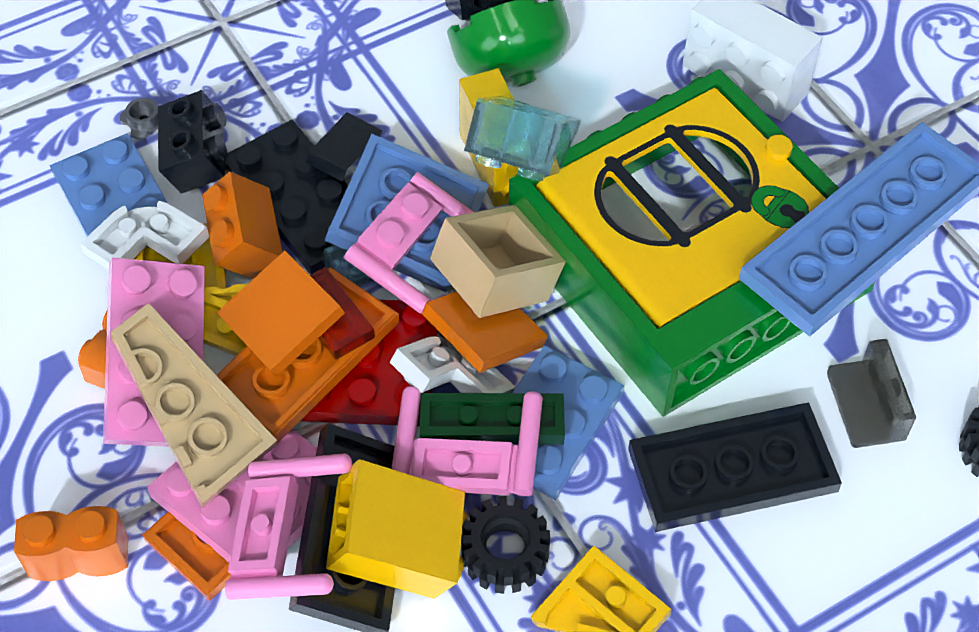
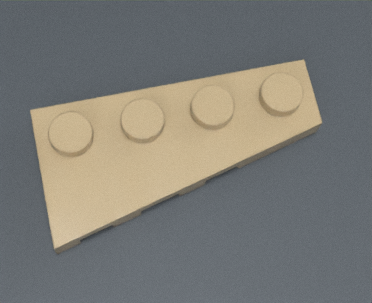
(195, 411)

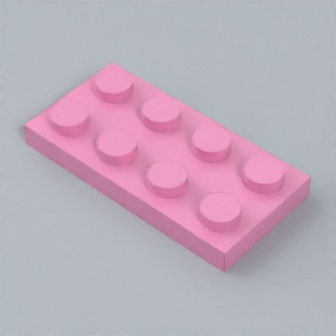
(178, 297)

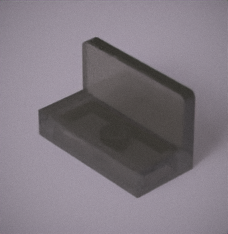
(872, 397)

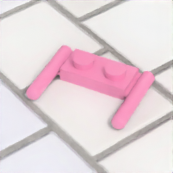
(396, 233)
(469, 464)
(266, 526)

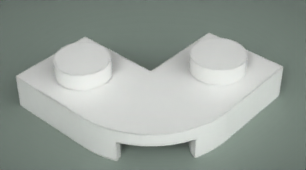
(159, 227)
(430, 365)

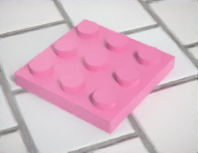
(219, 518)

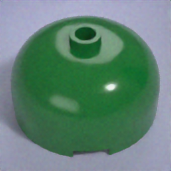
(514, 37)

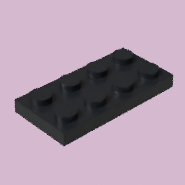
(300, 193)
(733, 466)
(353, 600)

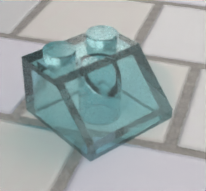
(520, 136)

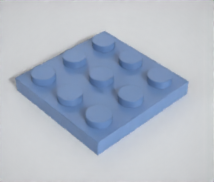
(375, 183)

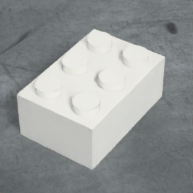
(755, 49)

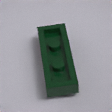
(488, 417)

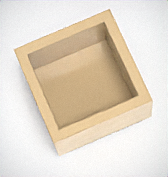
(496, 260)

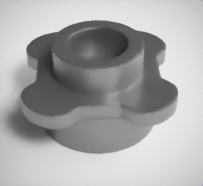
(141, 117)

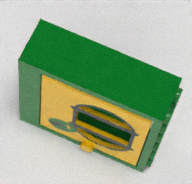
(685, 285)

